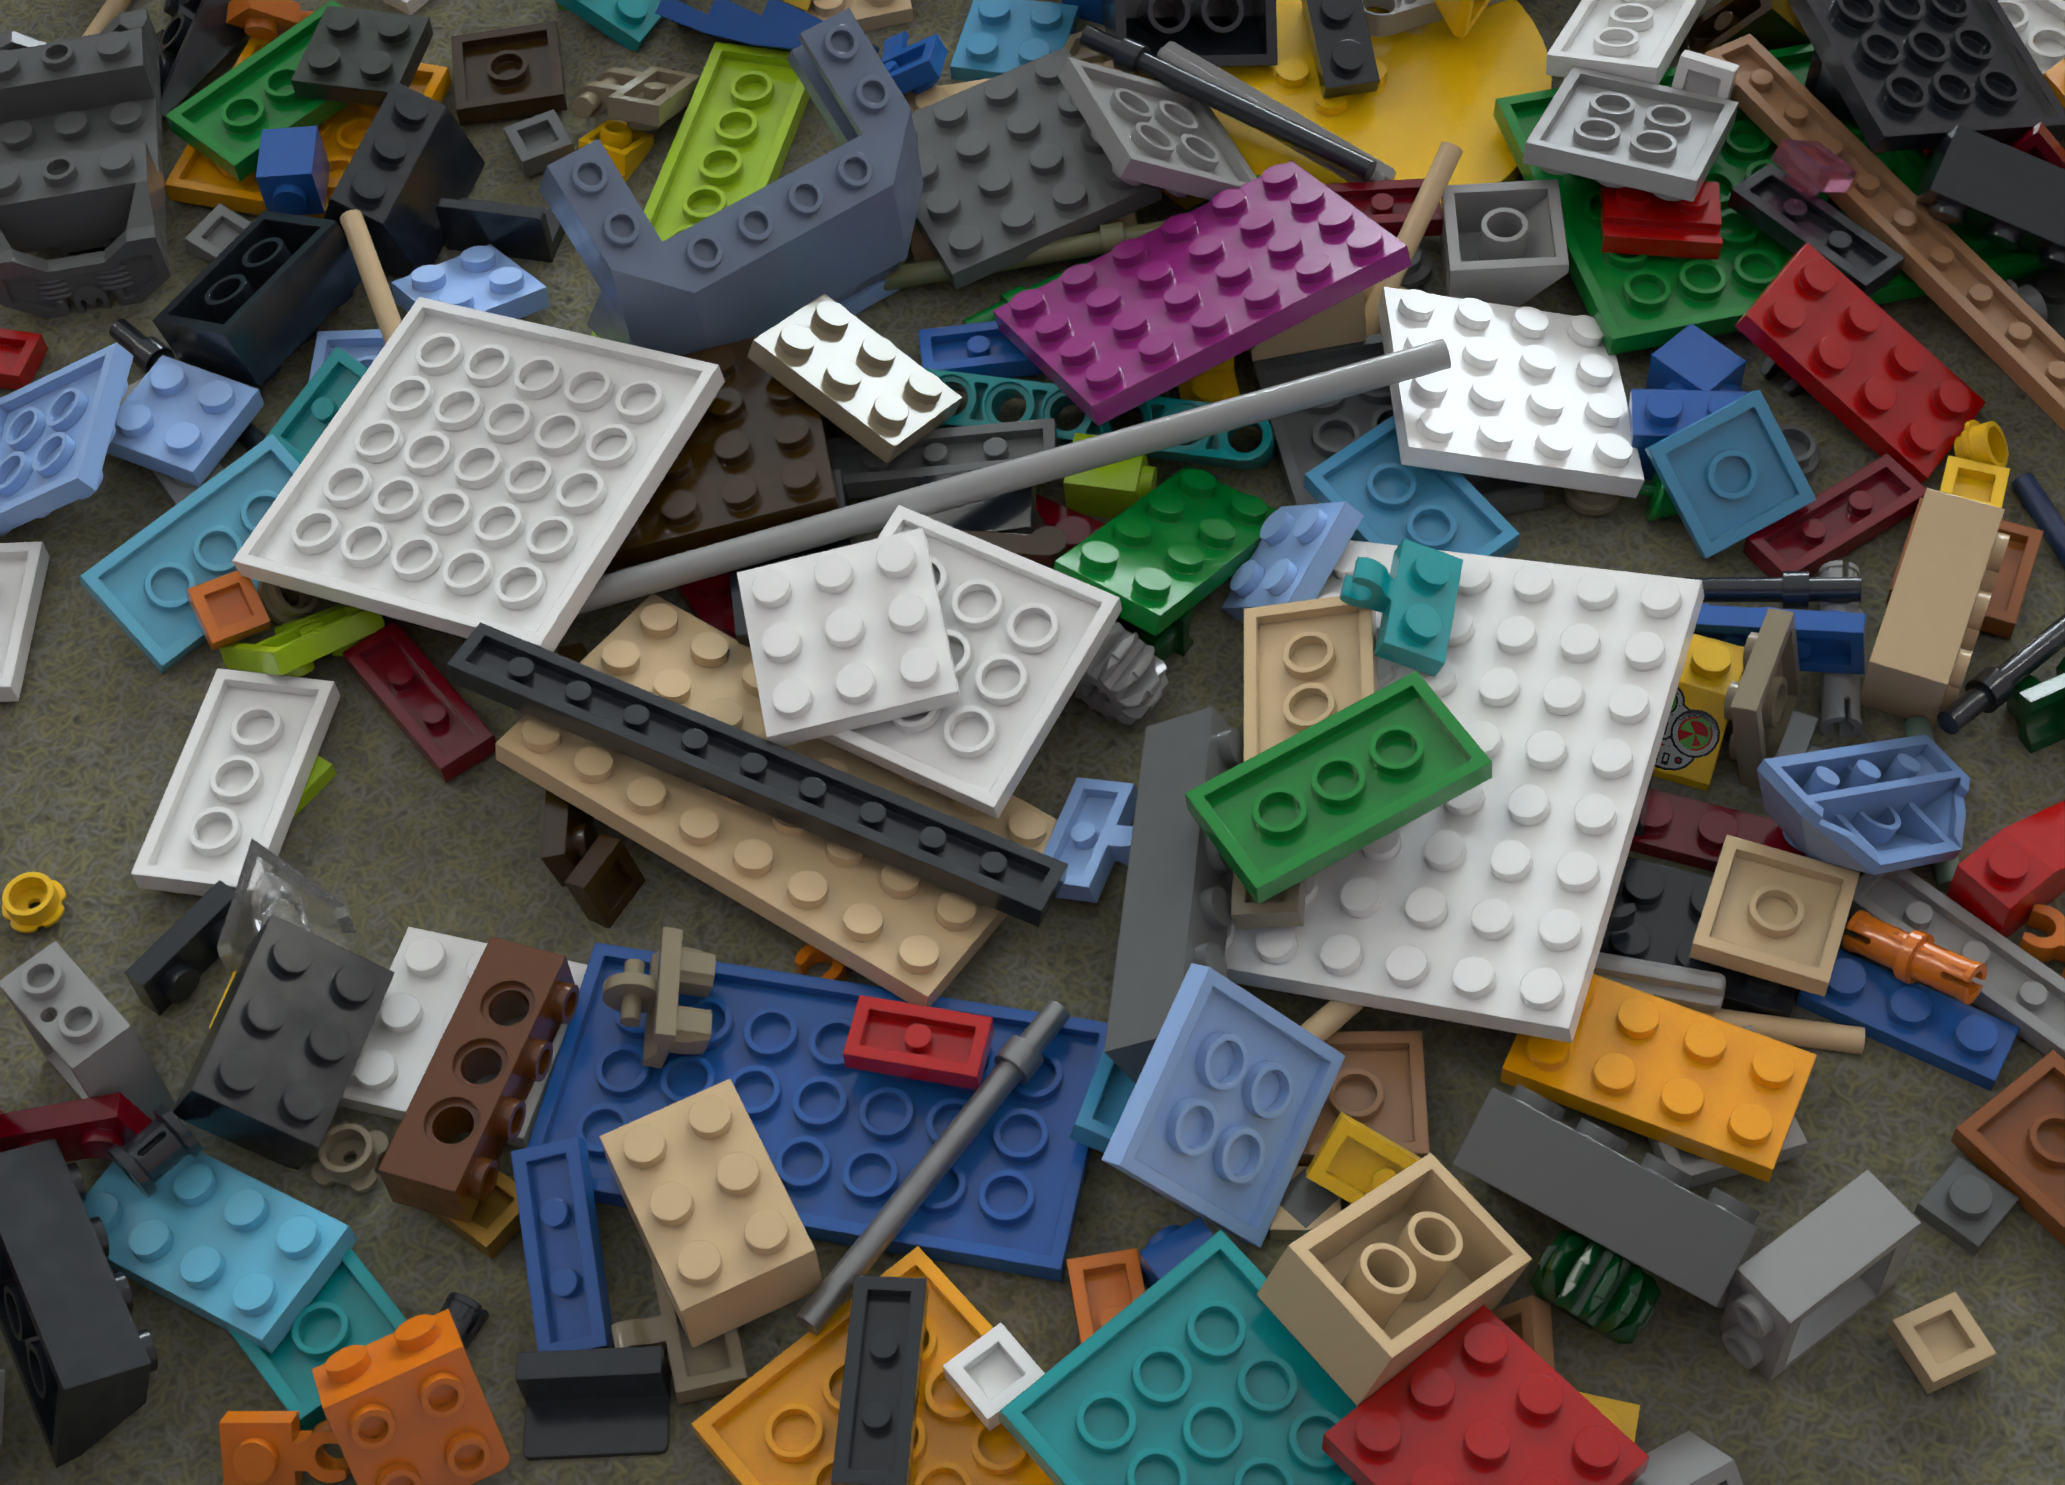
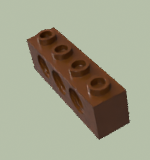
(505, 985)

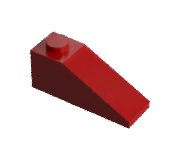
(2014, 871)

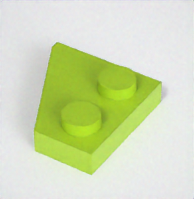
(303, 641)

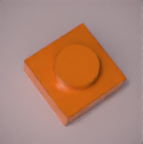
(228, 609)

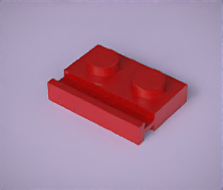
(1646, 225)

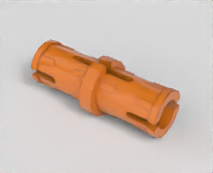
(1914, 957)

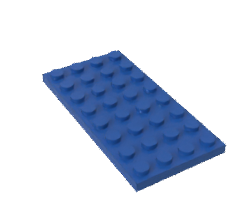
(839, 1131)

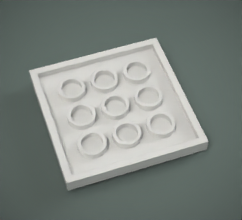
(1522, 398)
(1017, 655)

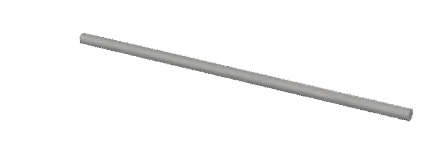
(1020, 473)

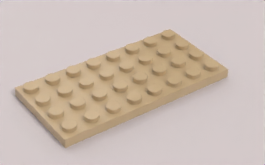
(835, 899)

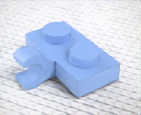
(1093, 835)

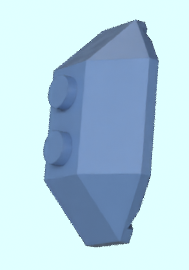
(1869, 803)

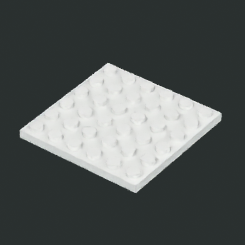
(481, 473)

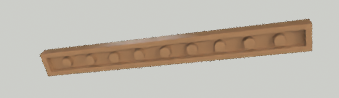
(1888, 209)

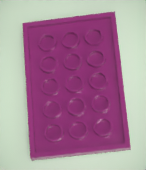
(1199, 290)

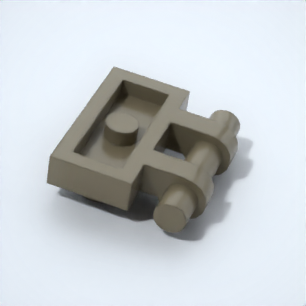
(637, 97)

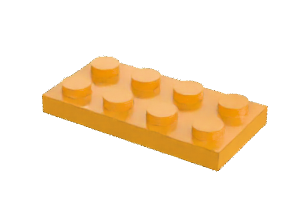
(1670, 1076)

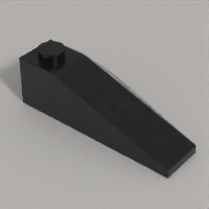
(192, 46)

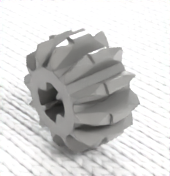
(1123, 677)

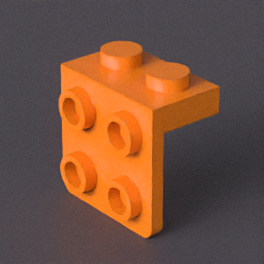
(411, 1408)

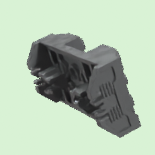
(82, 168)

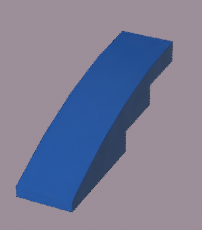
(734, 24)

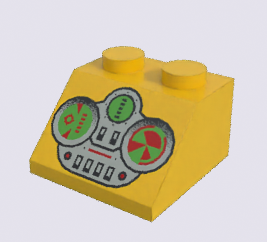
(1697, 714)

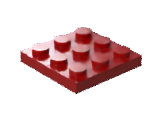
(1481, 1414)

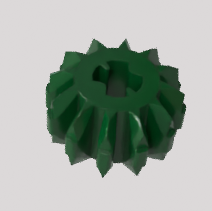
(1596, 1287)

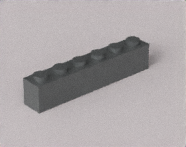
(1175, 883)

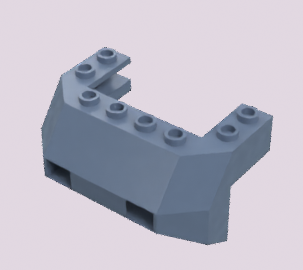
(774, 251)

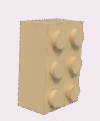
(1936, 607)
(712, 1212)
(1392, 1276)

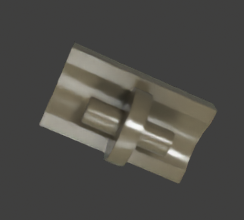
(671, 973)

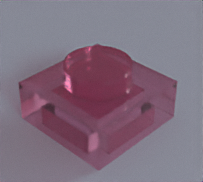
(1813, 167)

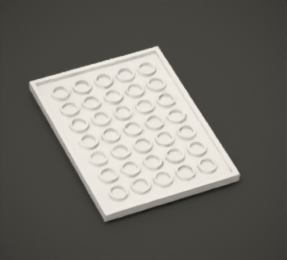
(1509, 888)

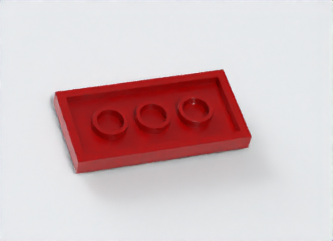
(1860, 363)

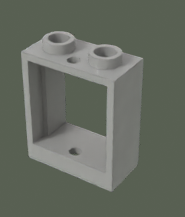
(82, 1031)
(1817, 1276)

